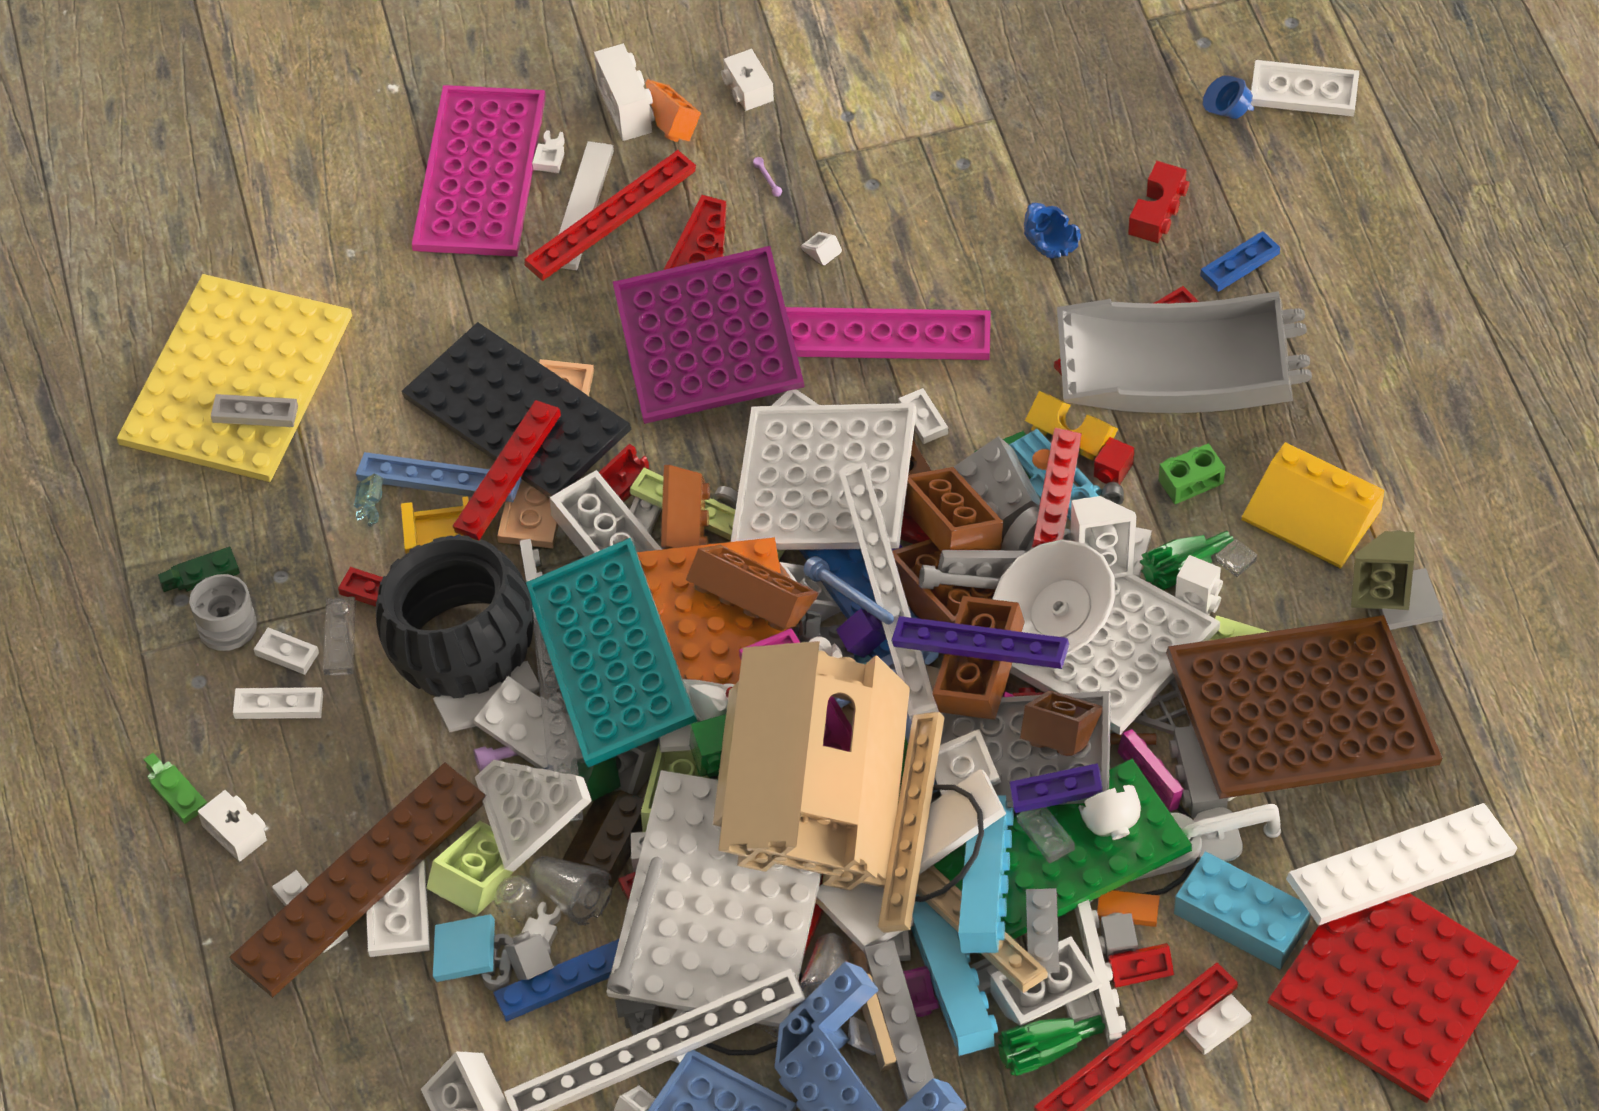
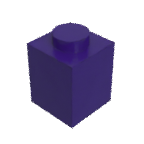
(862, 633)

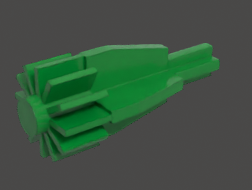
(1166, 561)
(1044, 1042)

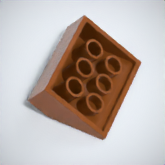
(936, 603)

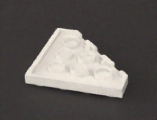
(528, 806)

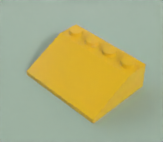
(1313, 505)

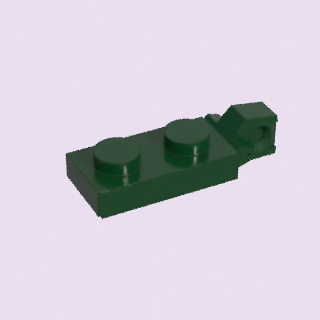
(191, 572)

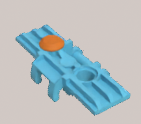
(1033, 455)

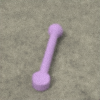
(758, 162)

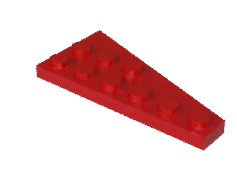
(703, 234)

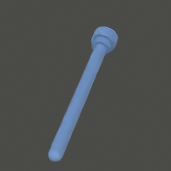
(818, 570)

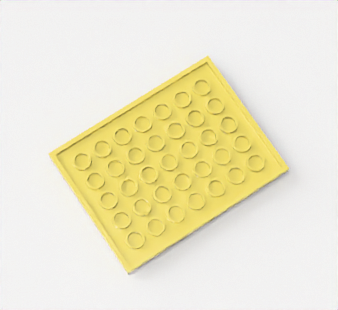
(233, 344)

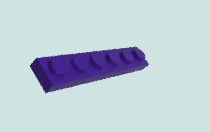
(980, 642)

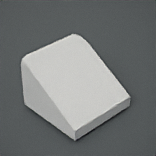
(822, 247)
(634, 1100)

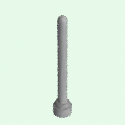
(933, 577)
(621, 980)

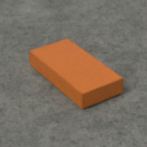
(1141, 906)

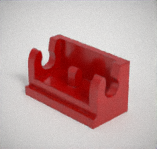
(623, 471)

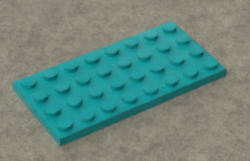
(610, 652)

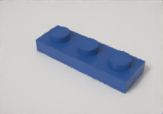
(1240, 261)

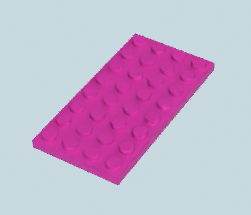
(479, 171)

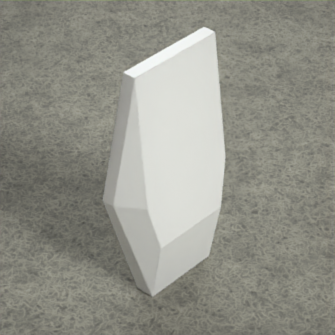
(461, 712)

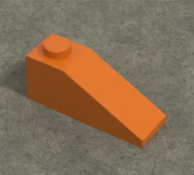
(672, 112)

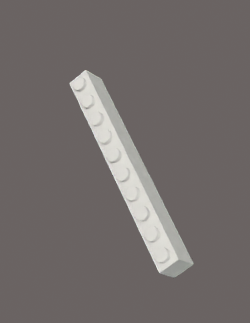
(658, 1044)

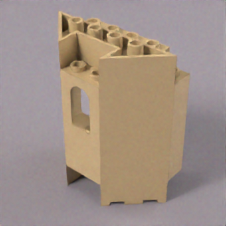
(787, 793)

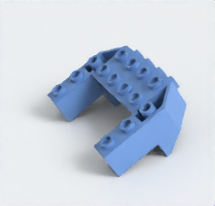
(816, 1069)

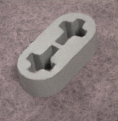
(503, 963)

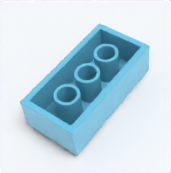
(1242, 910)

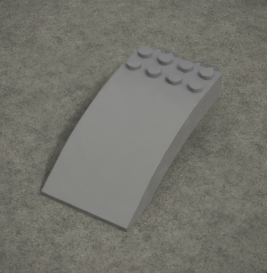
(1180, 354)

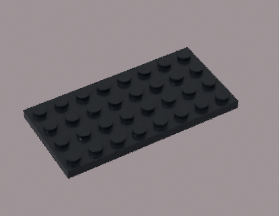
(486, 389)

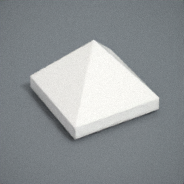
(860, 1036)

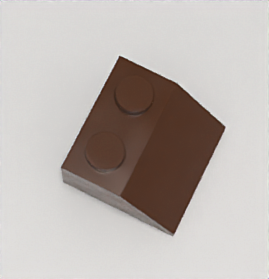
(1059, 722)

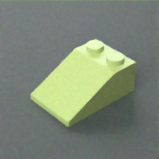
(469, 870)

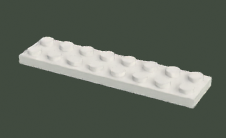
(1401, 863)

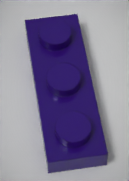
(1056, 788)

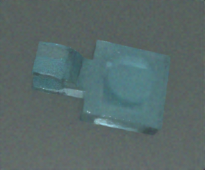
(367, 495)

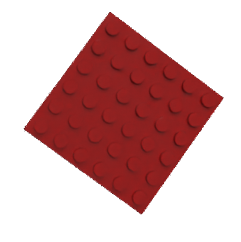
(1395, 989)

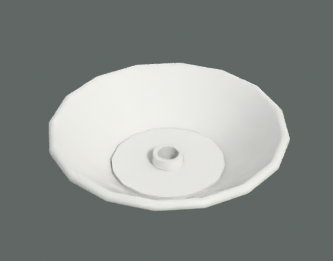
(1057, 577)

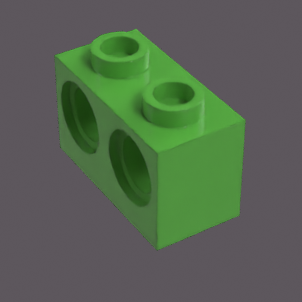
(1191, 473)

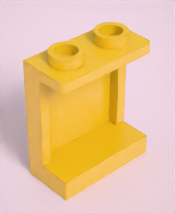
(427, 525)

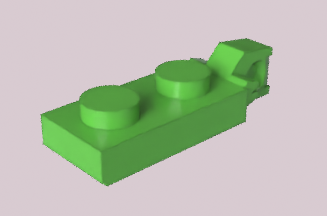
(174, 788)

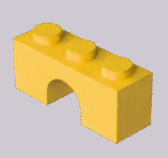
(1051, 413)

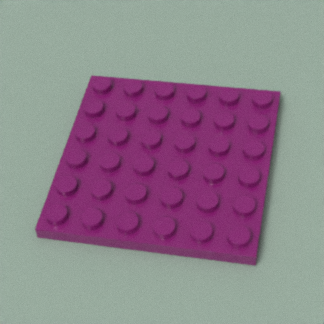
(707, 334)

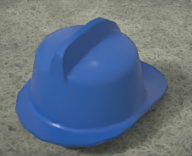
(1228, 97)

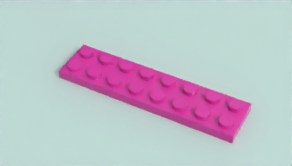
(890, 333)

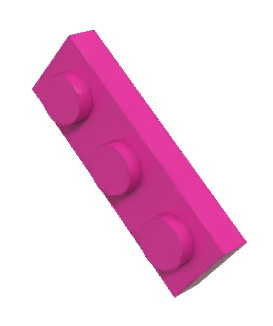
(1153, 769)

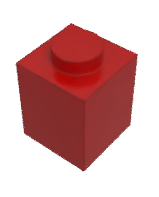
(1113, 461)

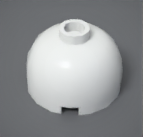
(1112, 812)

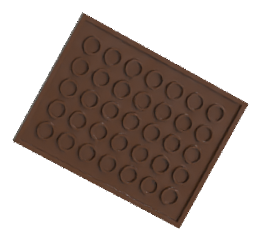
(1302, 706)

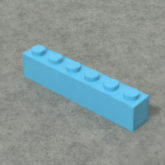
(984, 886)
(953, 981)

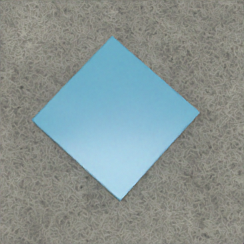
(464, 948)

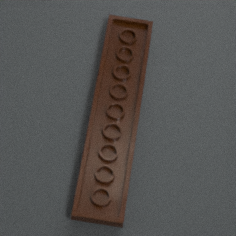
(357, 879)

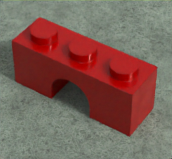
(1152, 218)

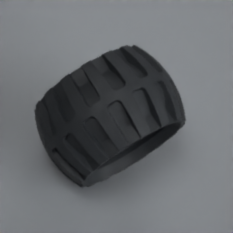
(444, 577)

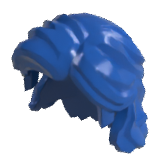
(1049, 231)

